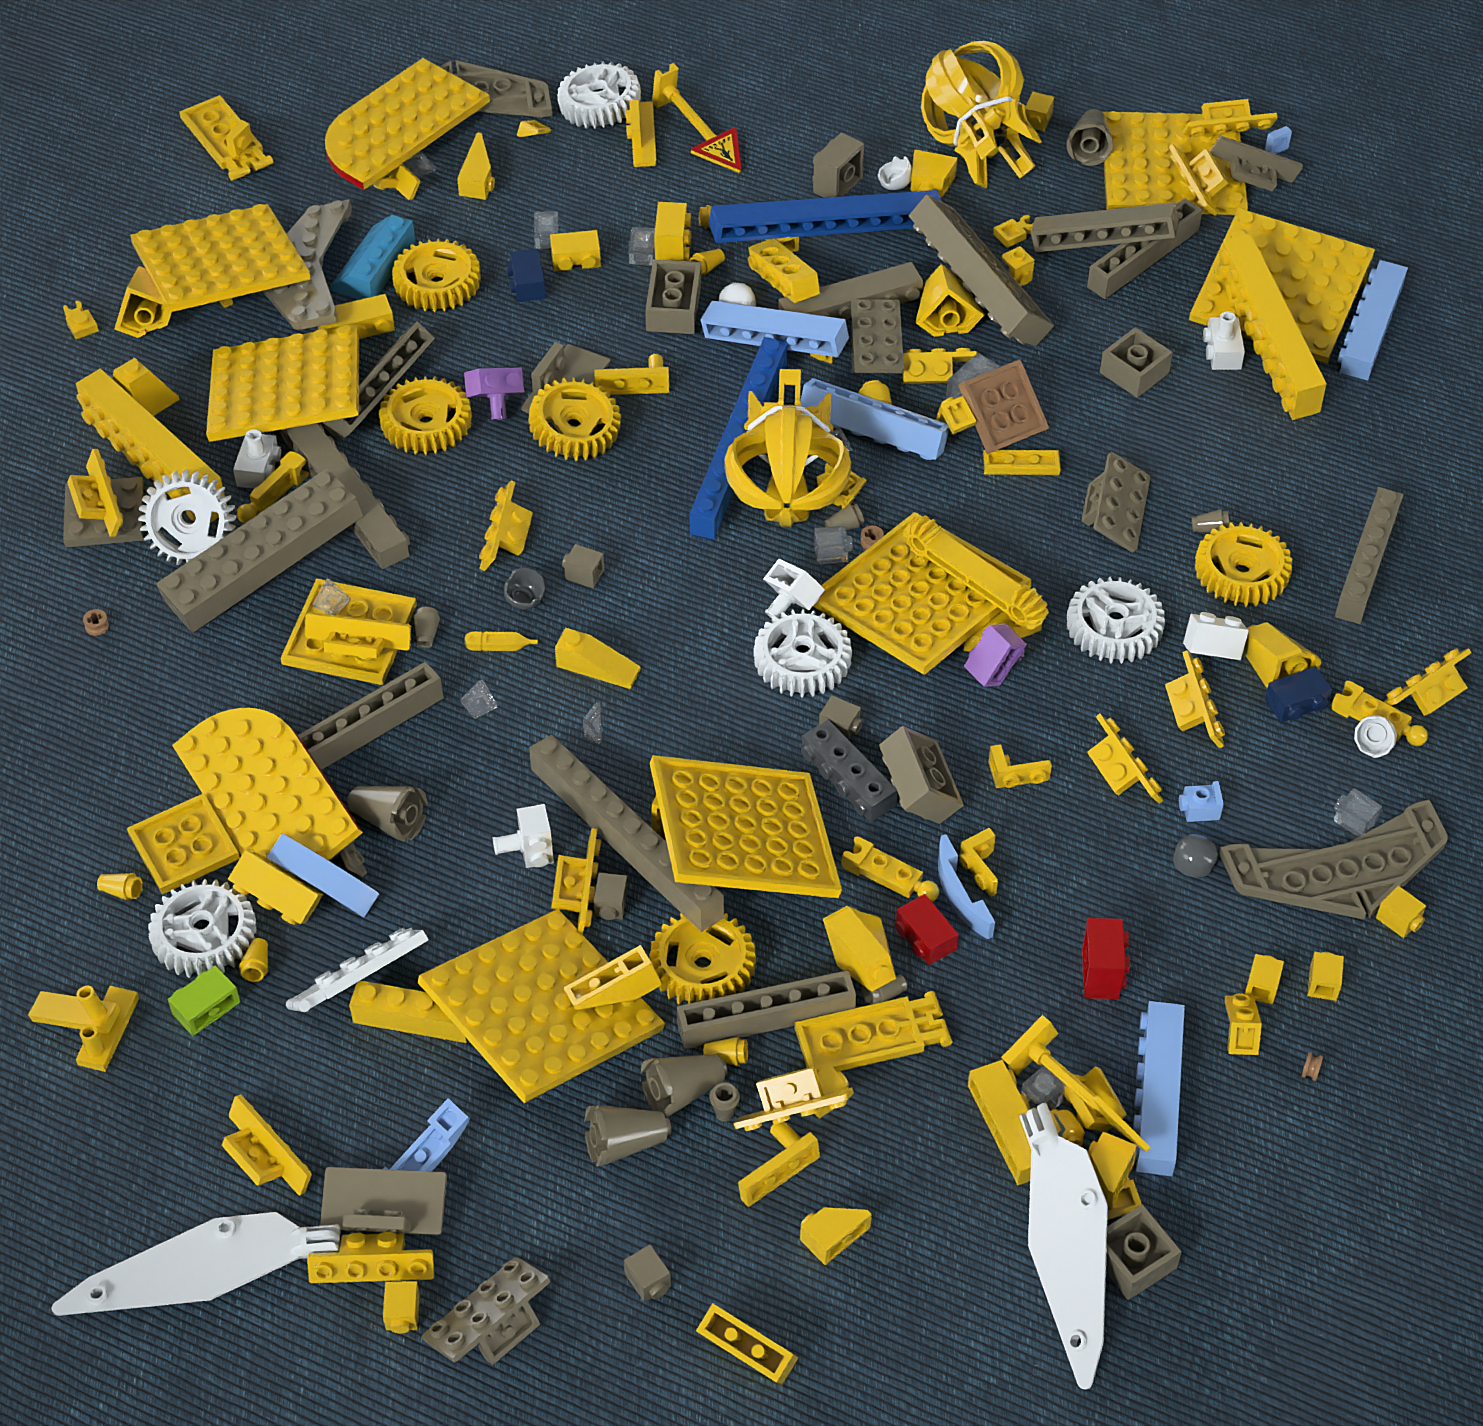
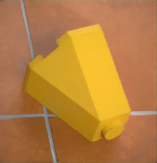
(947, 305)
(141, 307)
(144, 386)
(1276, 654)
(860, 946)

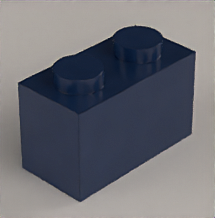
(527, 275)
(1298, 694)

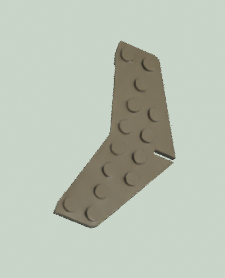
(507, 91)
(310, 301)
(1341, 874)

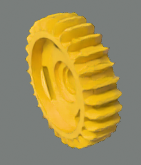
(431, 260)
(578, 402)
(405, 407)
(1243, 547)
(687, 978)

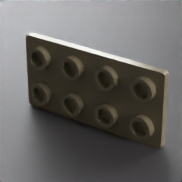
(876, 336)
(566, 364)
(1117, 502)
(384, 1200)
(491, 1316)

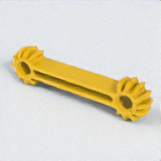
(1018, 601)

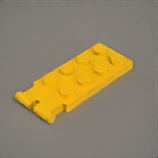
(211, 125)
(872, 1033)

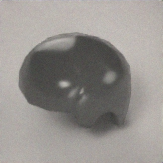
(524, 588)
(1195, 855)

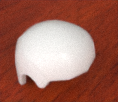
(895, 174)
(738, 294)
(1375, 736)

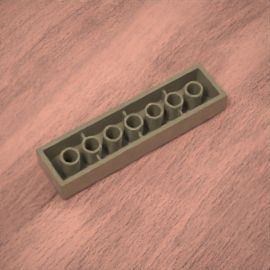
(980, 271)
(259, 550)

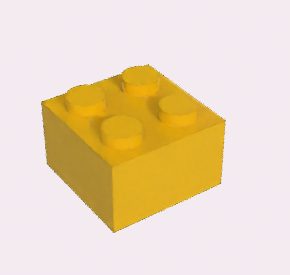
(671, 232)

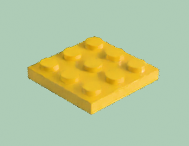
(183, 843)

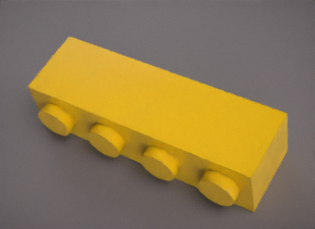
(401, 1011)
(1001, 1105)

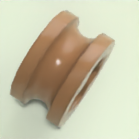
(870, 531)
(95, 615)
(1312, 1066)

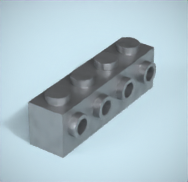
(849, 771)

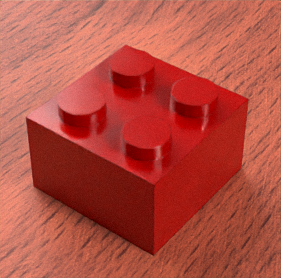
(1104, 958)

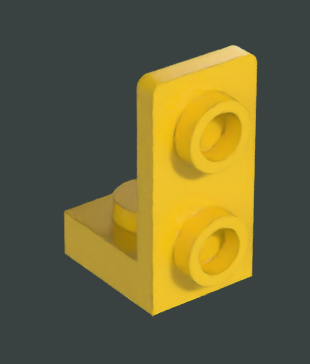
(956, 414)
(1011, 776)
(971, 856)
(1244, 1025)

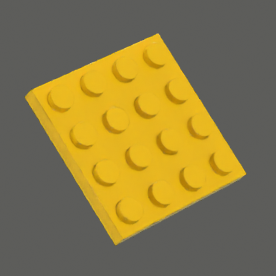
(364, 604)

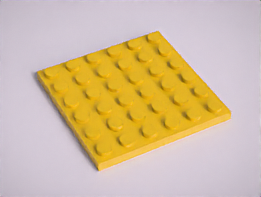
(1141, 165)
(219, 257)
(1312, 271)
(284, 382)
(909, 602)
(744, 827)
(516, 1009)

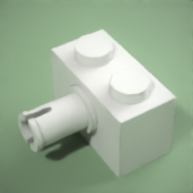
(1224, 342)
(256, 459)
(793, 587)
(1215, 636)
(531, 838)

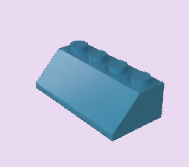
(374, 258)

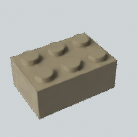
(673, 296)
(920, 775)

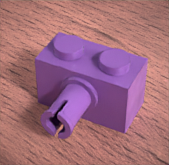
(494, 384)
(995, 654)

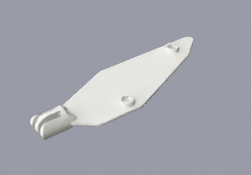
(1068, 1239)
(200, 1263)

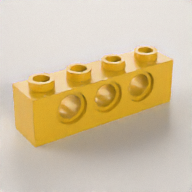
(784, 270)

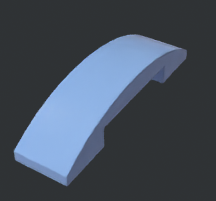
(323, 875)
(973, 914)
(435, 1141)

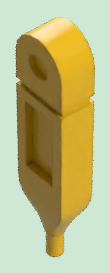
(496, 641)

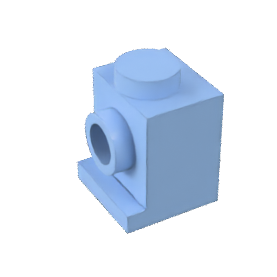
(1202, 802)

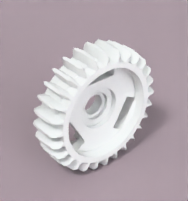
(599, 108)
(168, 514)
(1112, 635)
(798, 670)
(211, 943)

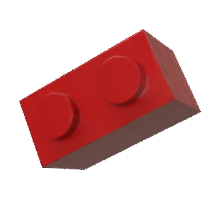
(926, 929)

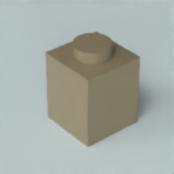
(583, 565)
(842, 715)
(610, 896)
(647, 1274)

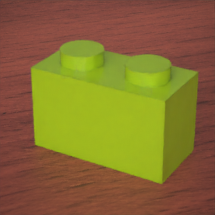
(203, 1000)

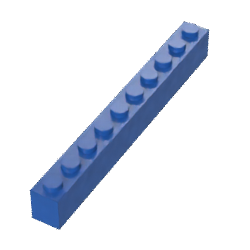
(815, 216)
(715, 490)

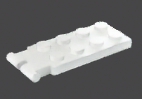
(355, 969)

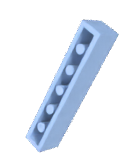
(1372, 321)
(751, 324)
(879, 420)
(1159, 1087)

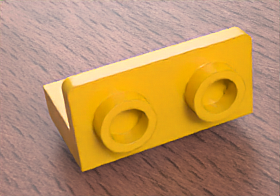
(1099, 1085)

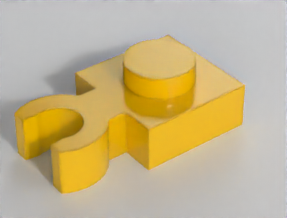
(1013, 232)
(79, 321)

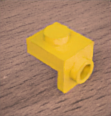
(238, 137)
(1020, 265)

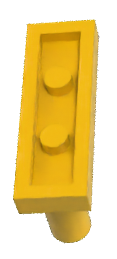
(635, 380)
(75, 1011)
(100, 1047)
(797, 1155)

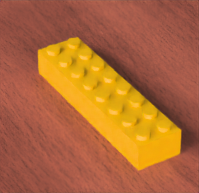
(1271, 327)
(139, 434)

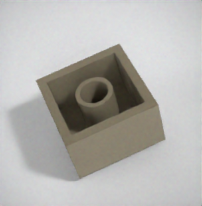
(838, 167)
(1136, 362)
(1139, 1252)

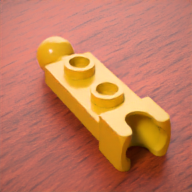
(274, 486)
(1359, 705)
(887, 870)

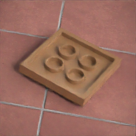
(1003, 406)

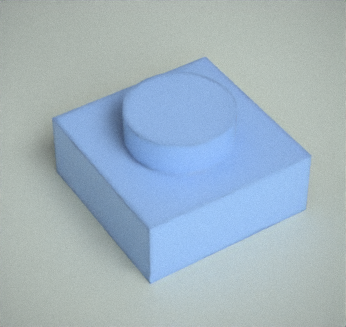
(1278, 140)

